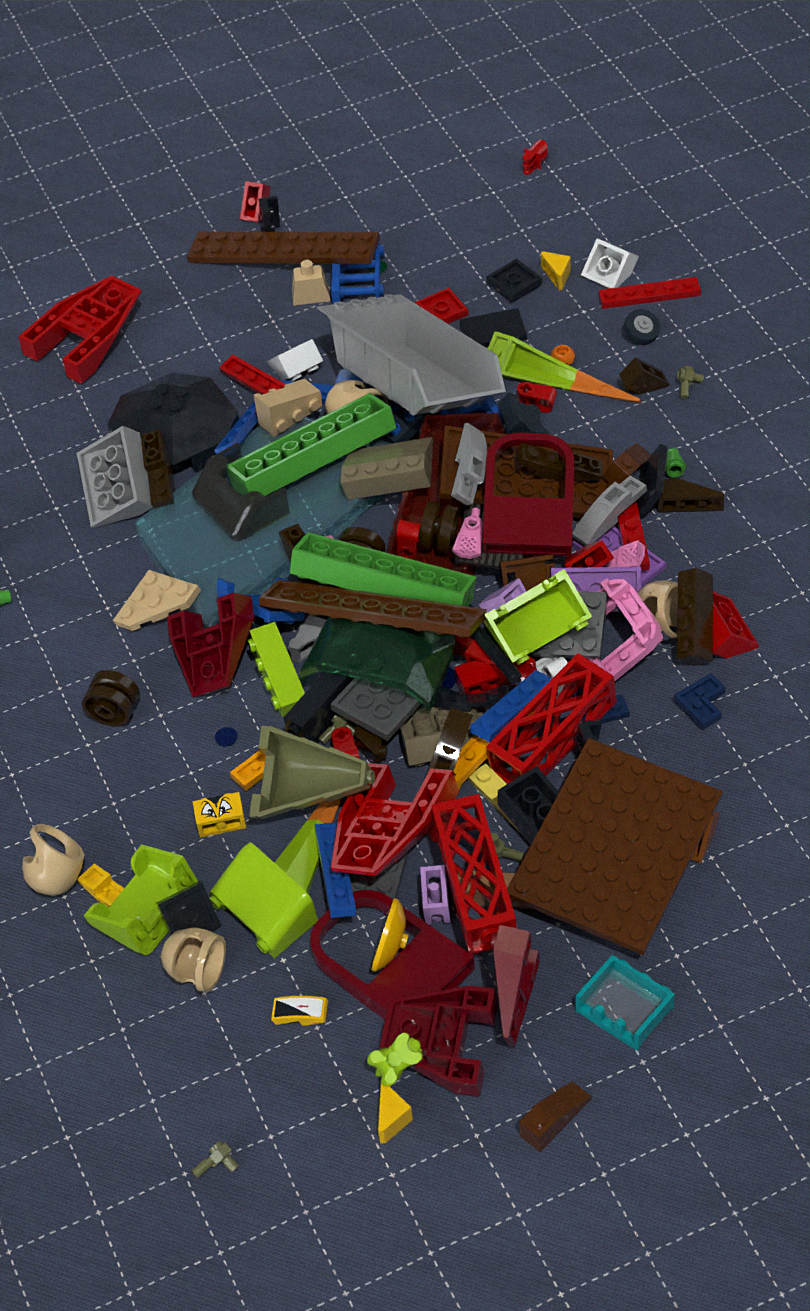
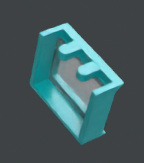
(624, 1002)

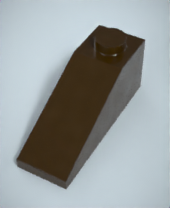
(689, 497)

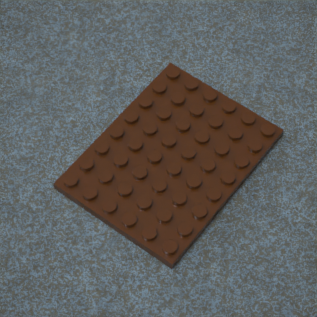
(615, 845)

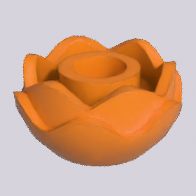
(564, 354)

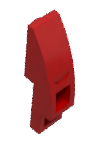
(472, 651)

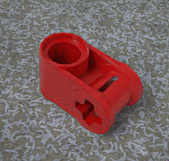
(537, 394)
(407, 538)
(343, 741)

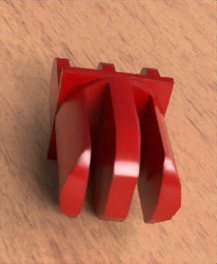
(534, 156)

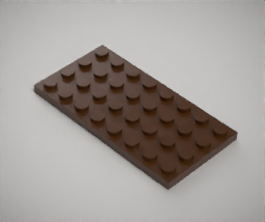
(518, 480)

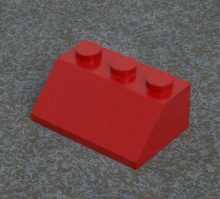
(730, 630)

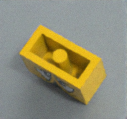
(219, 814)

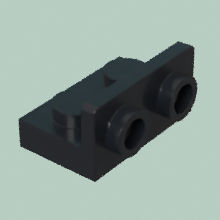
(269, 213)
(585, 730)

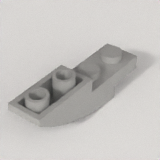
(472, 464)
(604, 511)

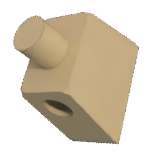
(309, 284)

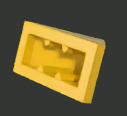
(556, 267)
(393, 1114)

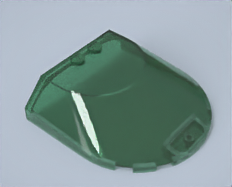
(383, 655)

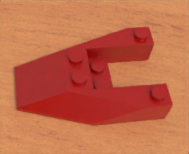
(91, 313)
(381, 831)

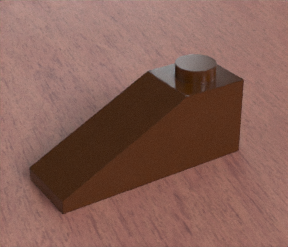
(626, 464)
(552, 1115)

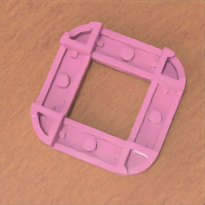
(642, 620)

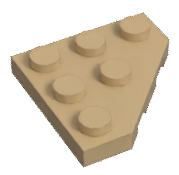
(154, 600)

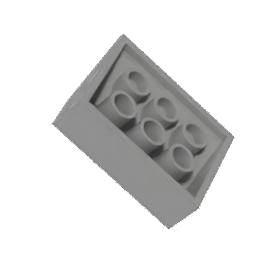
(114, 478)

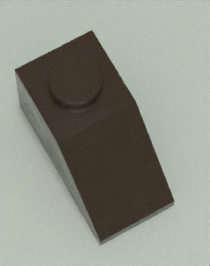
(642, 377)

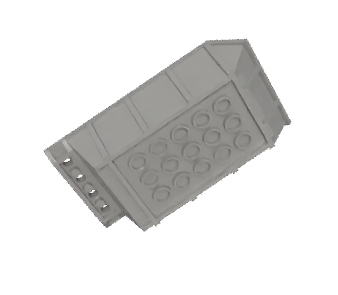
(412, 354)

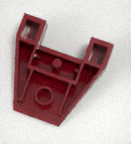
(211, 653)
(516, 975)
(441, 1026)

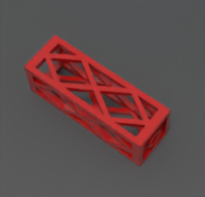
(597, 687)
(479, 931)

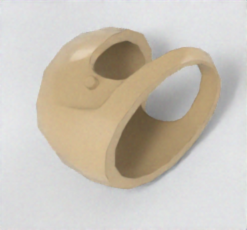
(348, 391)
(663, 602)
(51, 870)
(194, 957)

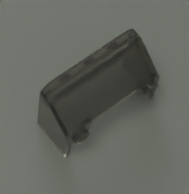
(234, 513)

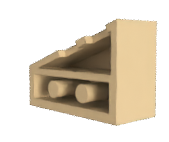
(286, 406)

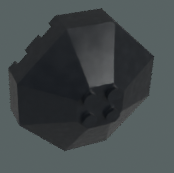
(186, 409)

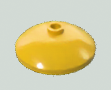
(392, 936)

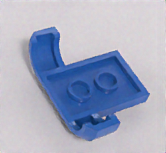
(269, 615)

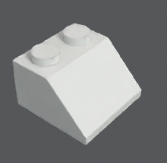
(609, 264)
(296, 360)

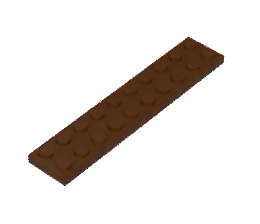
(284, 247)
(373, 608)

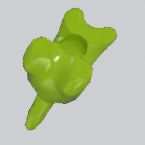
(393, 1060)

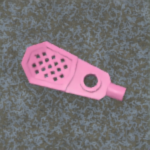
(470, 537)
(627, 555)

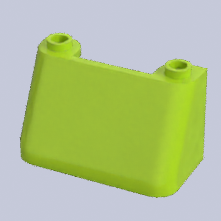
(537, 617)
(264, 900)
(134, 914)

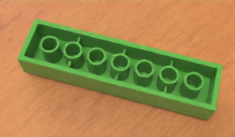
(312, 446)
(378, 572)

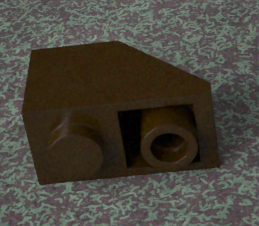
(370, 745)

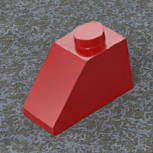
(250, 202)
(591, 555)
(478, 677)

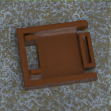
(529, 570)

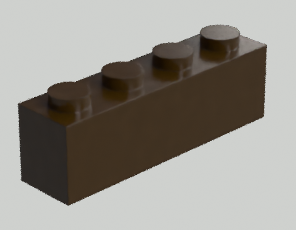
(695, 616)

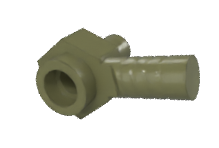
(686, 376)
(339, 721)
(503, 851)
(219, 1153)

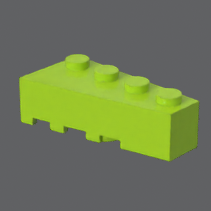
(276, 667)

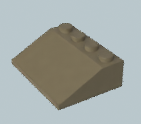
(388, 468)
(423, 729)

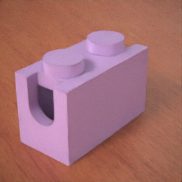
(435, 894)

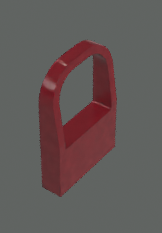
(528, 523)
(422, 967)

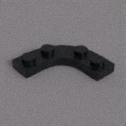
(464, 702)

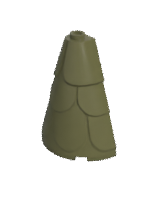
(304, 774)

